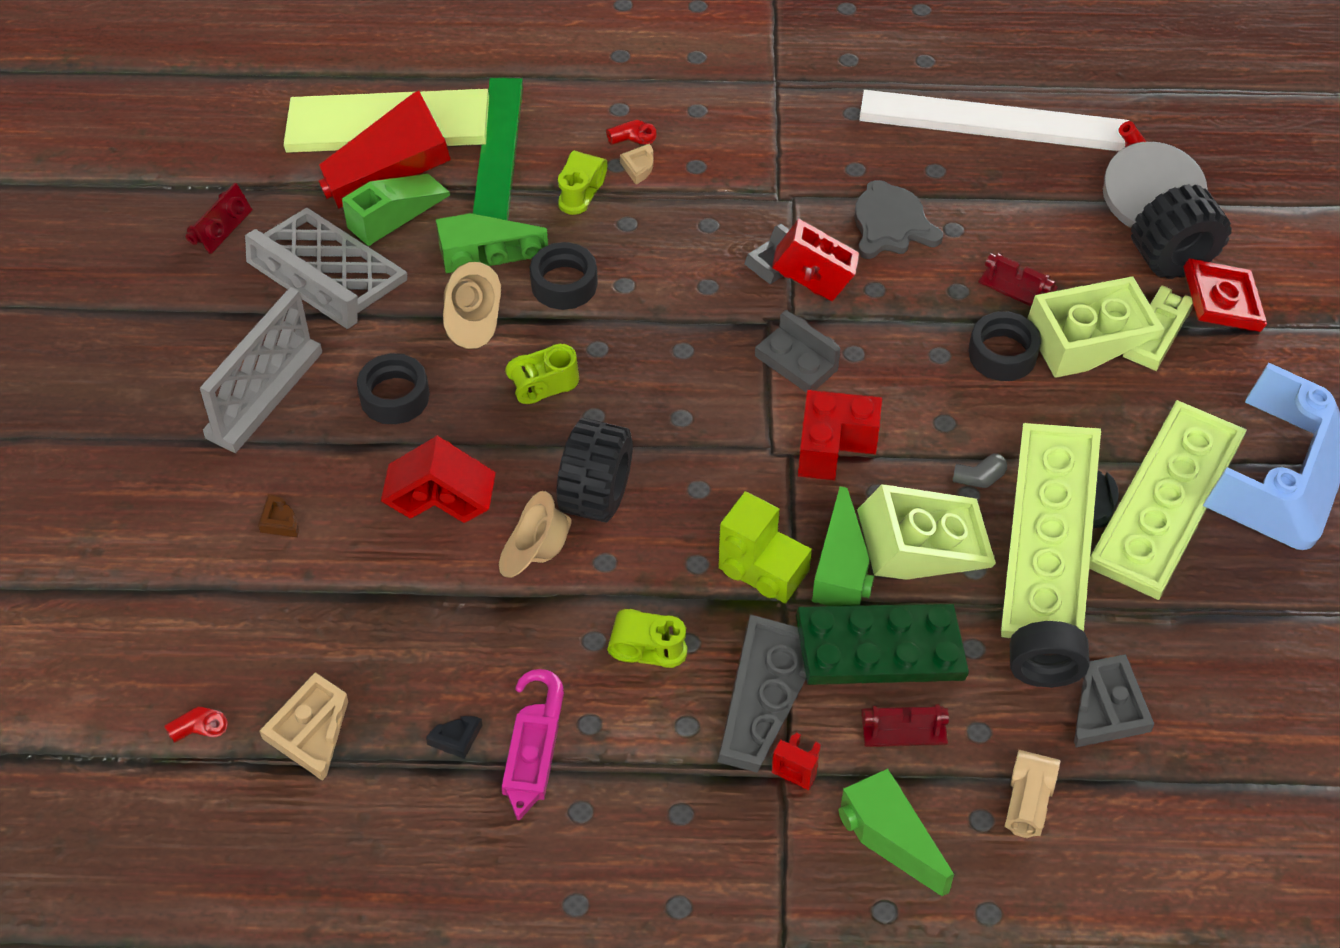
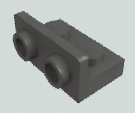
(799, 353)

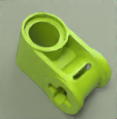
(580, 181)
(546, 373)
(644, 637)

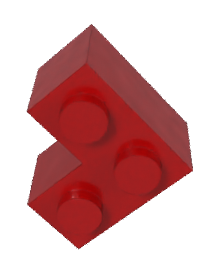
(833, 425)
(441, 478)

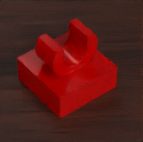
(794, 763)

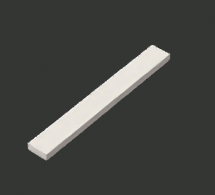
(992, 120)

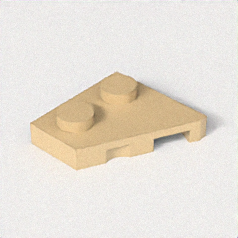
(309, 725)

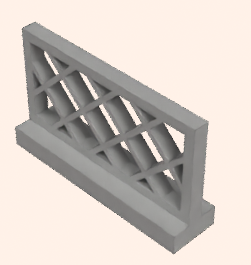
(315, 287)
(259, 390)

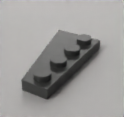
(763, 692)

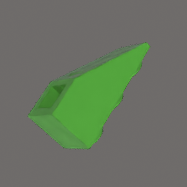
(389, 203)
(486, 240)

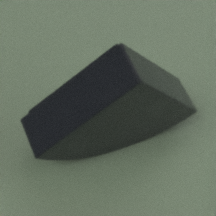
(455, 736)

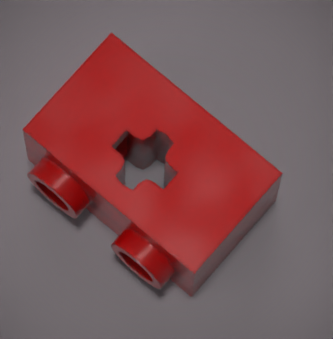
(815, 260)

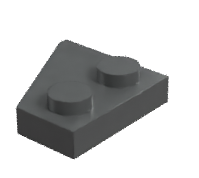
(1111, 703)

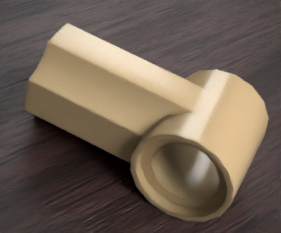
(1032, 784)

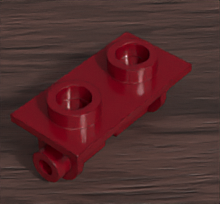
(220, 219)
(1009, 280)
(905, 726)

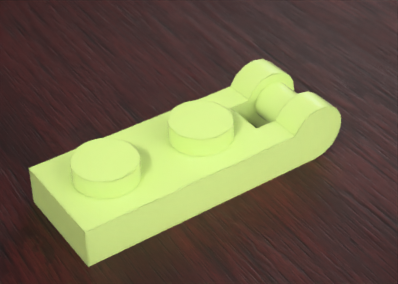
(1172, 313)

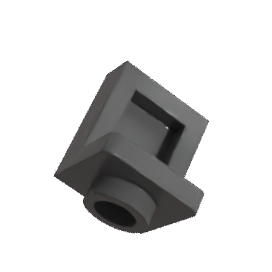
(762, 258)

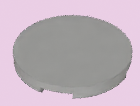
(1143, 173)

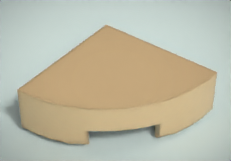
(638, 162)

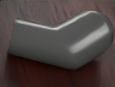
(983, 474)

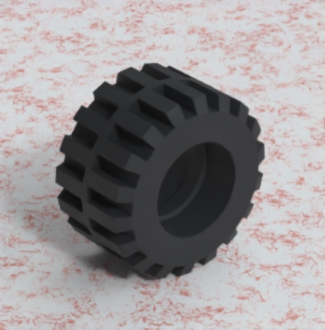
(1180, 227)
(594, 470)

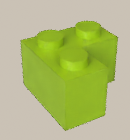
(760, 554)

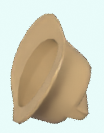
(471, 305)
(536, 537)

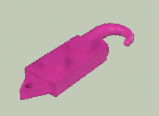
(533, 744)

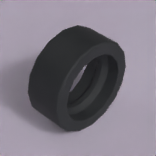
(568, 295)
(1011, 326)
(389, 367)
(1049, 637)

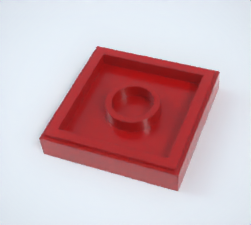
(1224, 295)

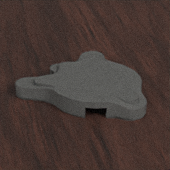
(890, 219)

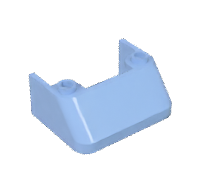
(1288, 503)

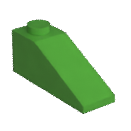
(844, 561)
(893, 830)

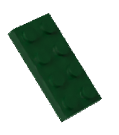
(881, 644)

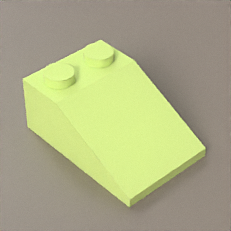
(1092, 324)
(923, 533)

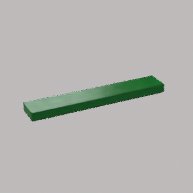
(499, 152)

